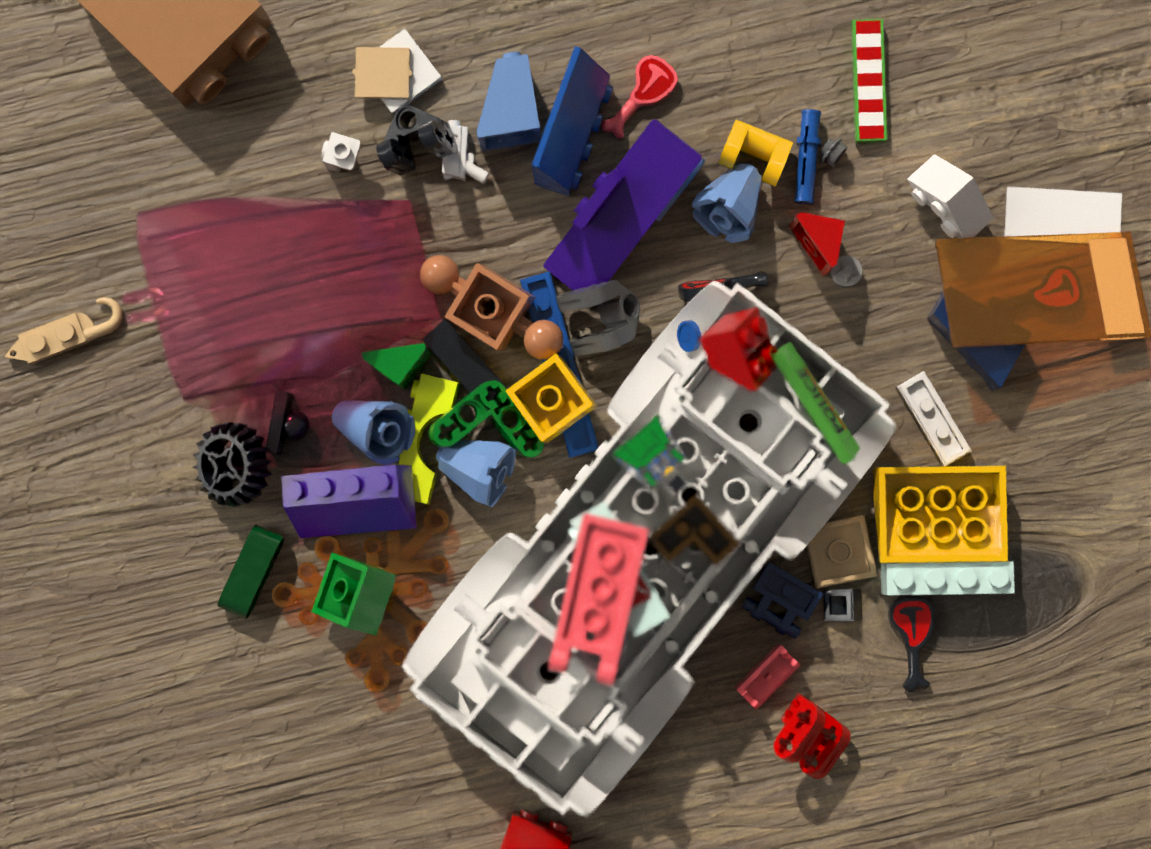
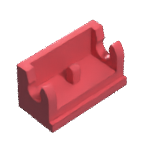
(767, 676)

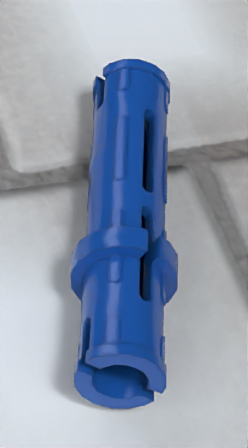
(807, 158)

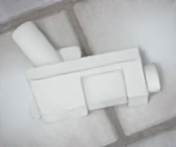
(461, 162)

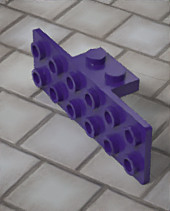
(622, 208)

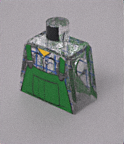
(652, 456)

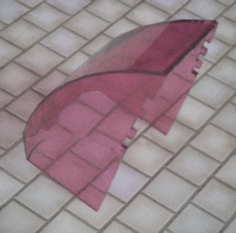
(277, 290)

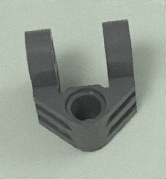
(618, 312)

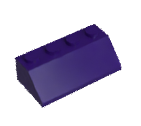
(350, 500)

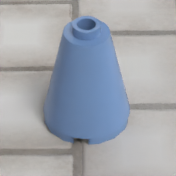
(375, 428)

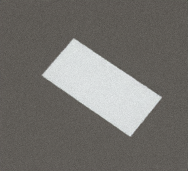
(1061, 212)

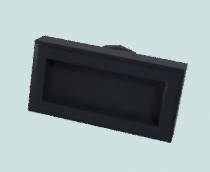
(285, 423)

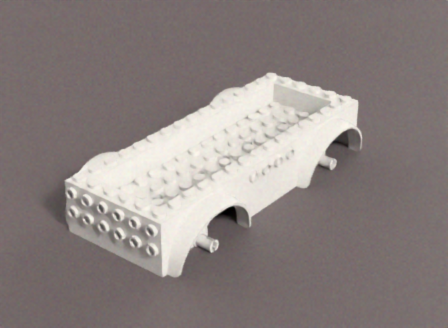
(766, 485)

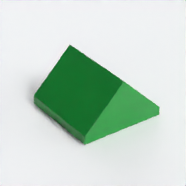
(399, 363)

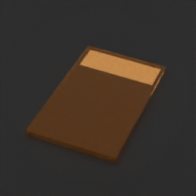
(1042, 289)

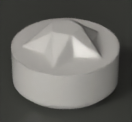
(846, 272)

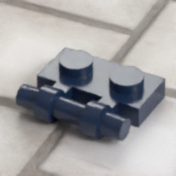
(786, 591)

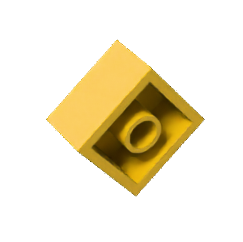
(551, 398)

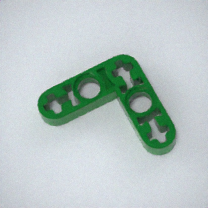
(485, 409)

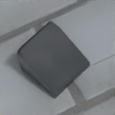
(842, 604)

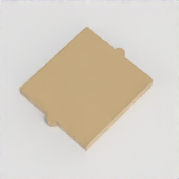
(382, 73)

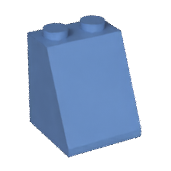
(510, 106)

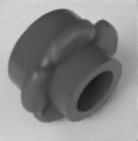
(833, 151)

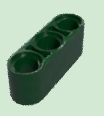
(250, 571)

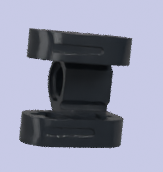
(432, 131)

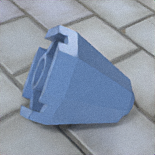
(730, 203)
(478, 468)

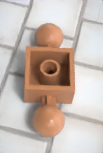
(469, 310)

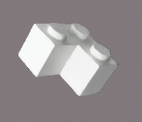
(952, 197)

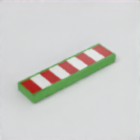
(869, 81)

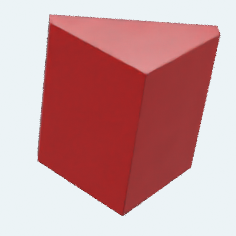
(819, 238)

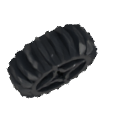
(241, 461)

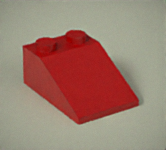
(530, 833)

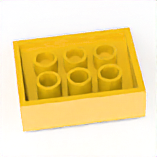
(941, 514)

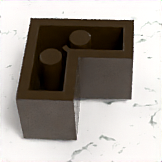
(696, 524)

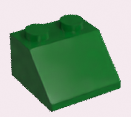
(354, 594)

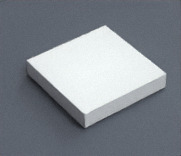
(423, 71)

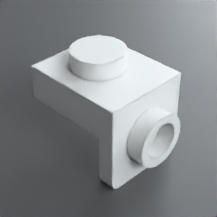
(340, 152)

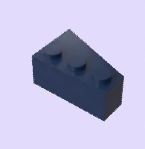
(990, 362)

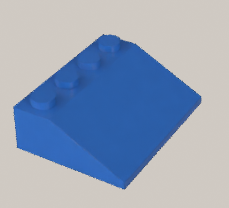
(571, 124)

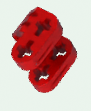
(809, 733)

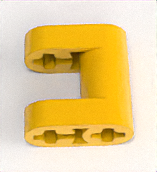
(757, 144)

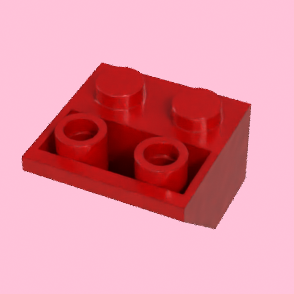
(741, 348)

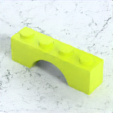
(432, 400)

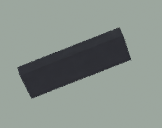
(460, 358)

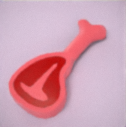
(653, 84)

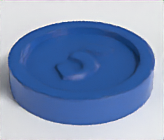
(688, 336)

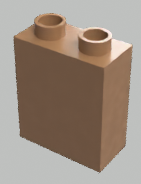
(185, 40)

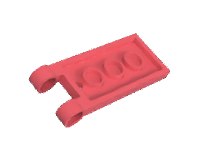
(600, 593)

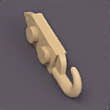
(63, 334)

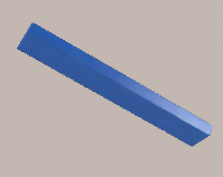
(580, 436)

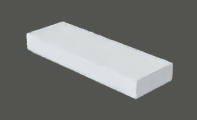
(933, 419)

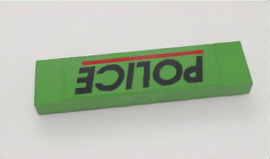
(816, 403)

